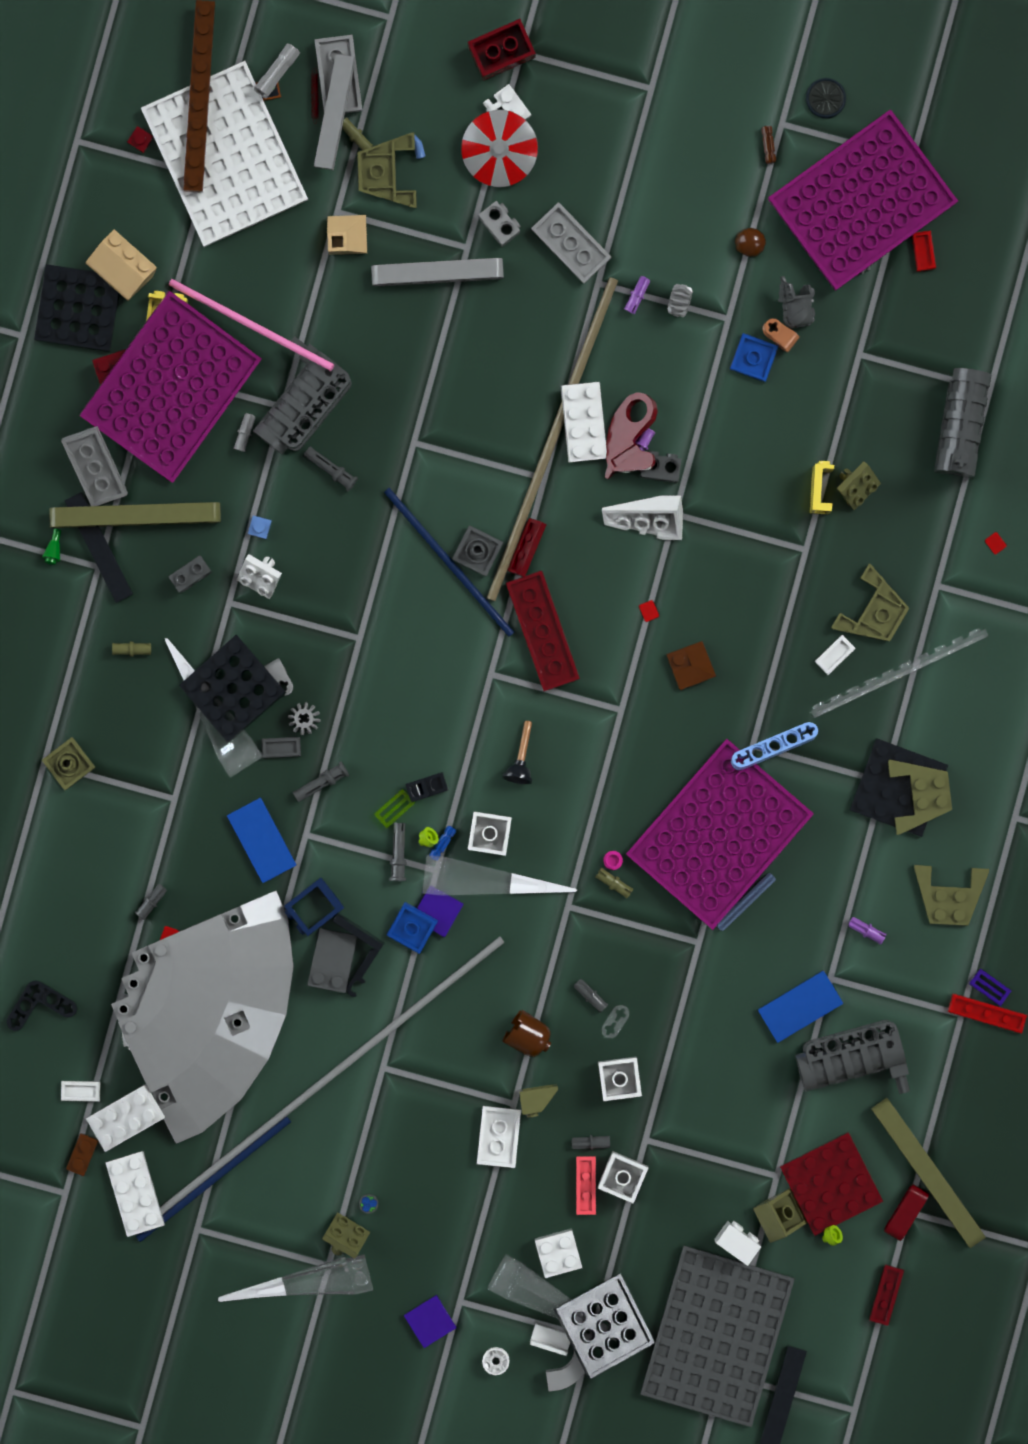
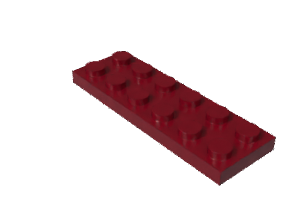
(542, 630)

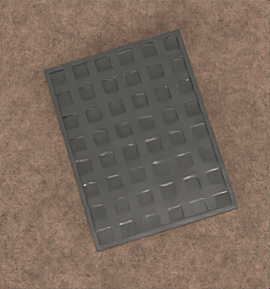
(717, 1336)

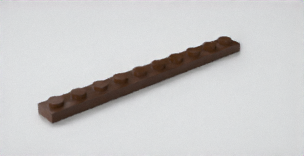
(199, 96)

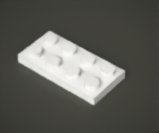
(583, 422)
(125, 1118)
(135, 1194)

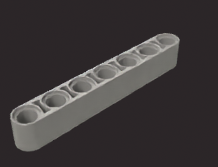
(437, 272)

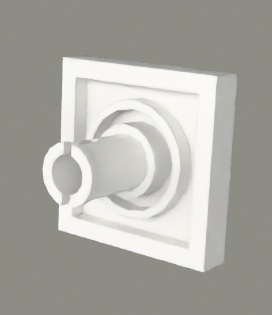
(259, 575)

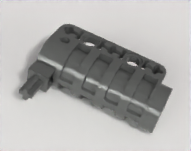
(300, 402)
(962, 423)
(854, 1059)

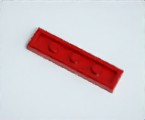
(987, 1013)

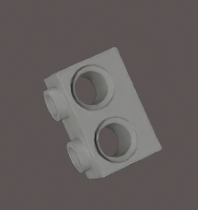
(495, 226)

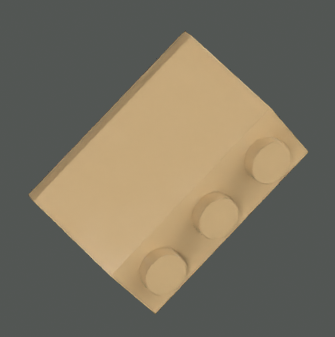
(121, 265)

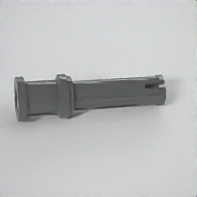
(338, 473)
(329, 777)
(398, 862)

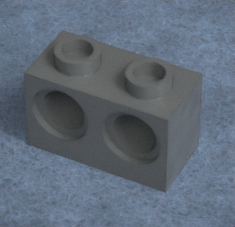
(660, 472)
(190, 574)

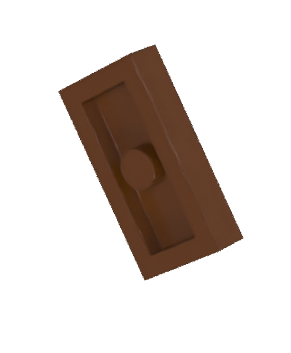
(82, 1154)

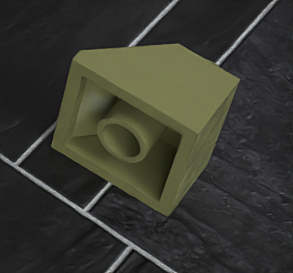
(536, 1099)
(780, 1215)

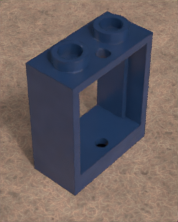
(290, 912)

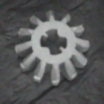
(680, 300)
(304, 725)

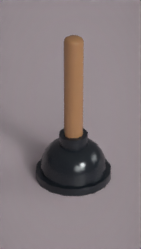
(518, 772)

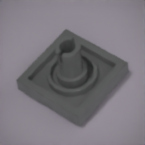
(477, 551)

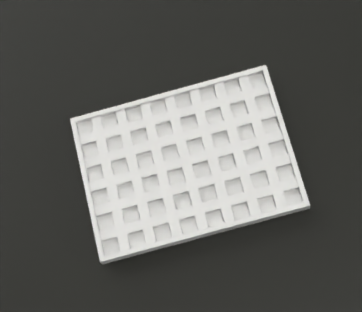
(245, 160)

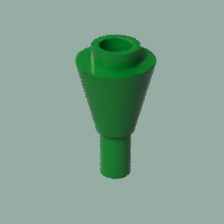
(52, 552)

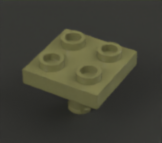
(858, 485)
(68, 763)
(345, 1236)

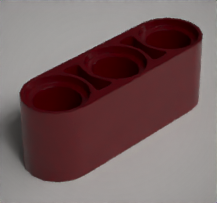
(906, 1212)

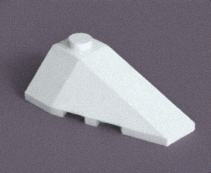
(654, 515)

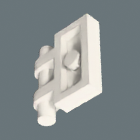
(508, 101)

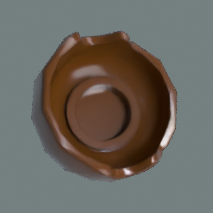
(750, 242)

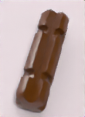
(768, 144)

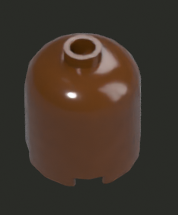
(528, 1035)

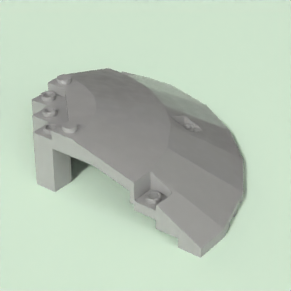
(187, 1008)

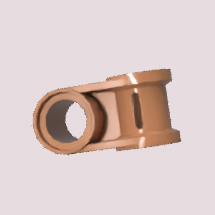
(782, 336)

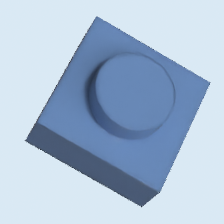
(259, 527)

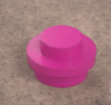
(613, 860)

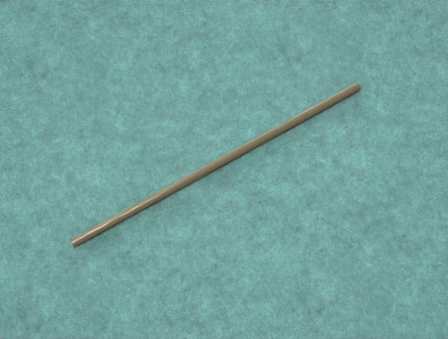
(550, 443)

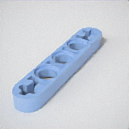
(768, 752)

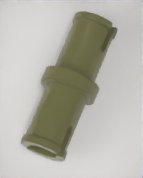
(355, 135)
(131, 648)
(614, 882)

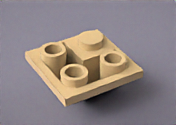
(347, 235)

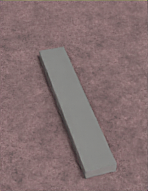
(334, 112)

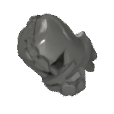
(796, 307)

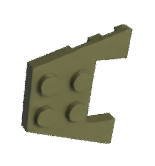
(378, 170)
(882, 613)
(929, 793)
(950, 904)

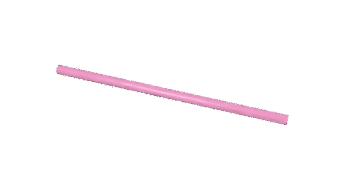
(250, 324)

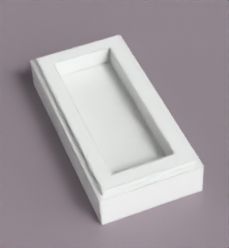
(835, 654)
(80, 1091)

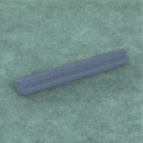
(746, 901)

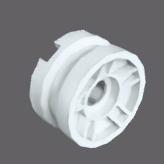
(495, 1369)

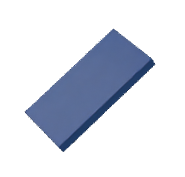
(261, 840)
(800, 1006)

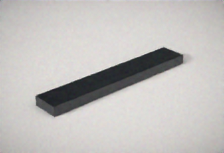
(102, 554)
(783, 1396)

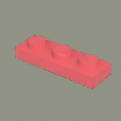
(585, 1185)

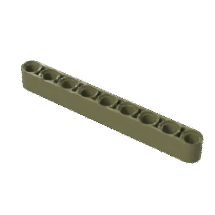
(135, 515)
(928, 1173)

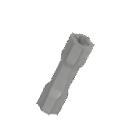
(277, 70)

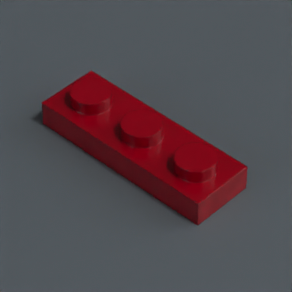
(526, 547)
(886, 1295)

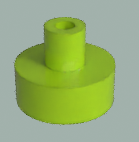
(428, 837)
(832, 1235)

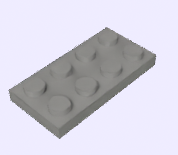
(326, 52)
(571, 243)
(94, 466)

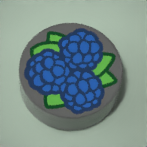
(368, 1203)

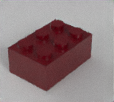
(501, 49)

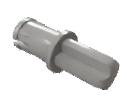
(244, 432)

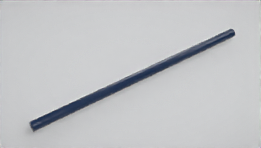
(449, 562)
(219, 1174)

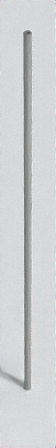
(331, 1075)

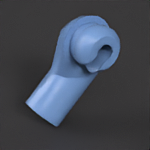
(419, 150)

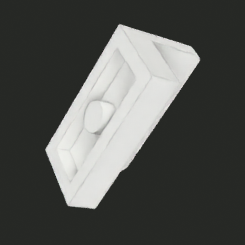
(550, 1339)

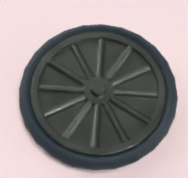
(826, 98)

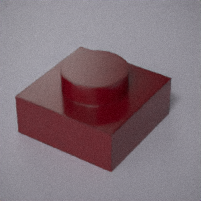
(140, 139)

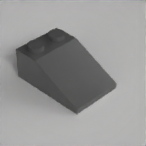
(332, 960)

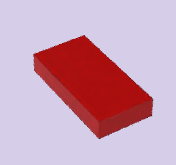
(923, 251)

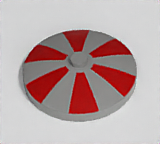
(499, 148)

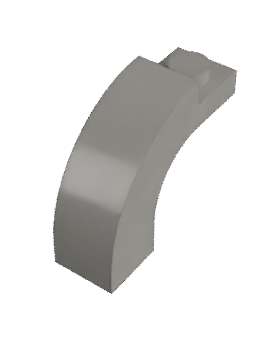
(565, 1376)

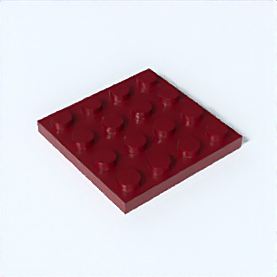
(831, 1183)

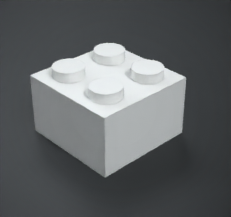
(489, 833)
(619, 1078)
(622, 1177)
(737, 1242)
(558, 1253)

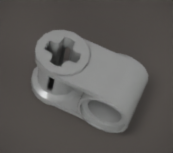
(279, 672)

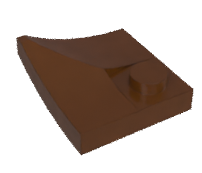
(691, 665)

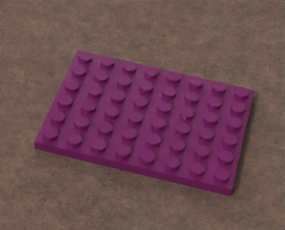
(862, 200)
(170, 386)
(719, 835)

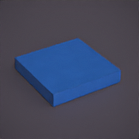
(754, 357)
(412, 927)

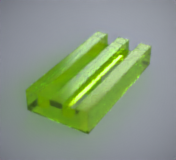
(382, 819)

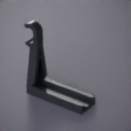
(365, 936)

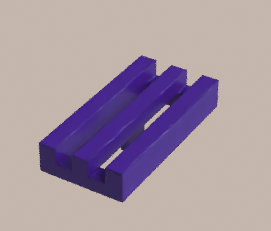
(976, 978)

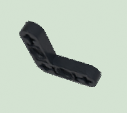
(42, 998)

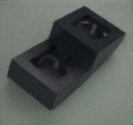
(427, 787)

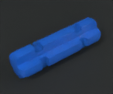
(443, 841)

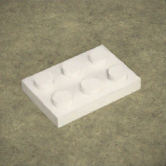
(498, 1136)

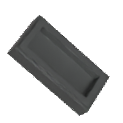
(281, 747)

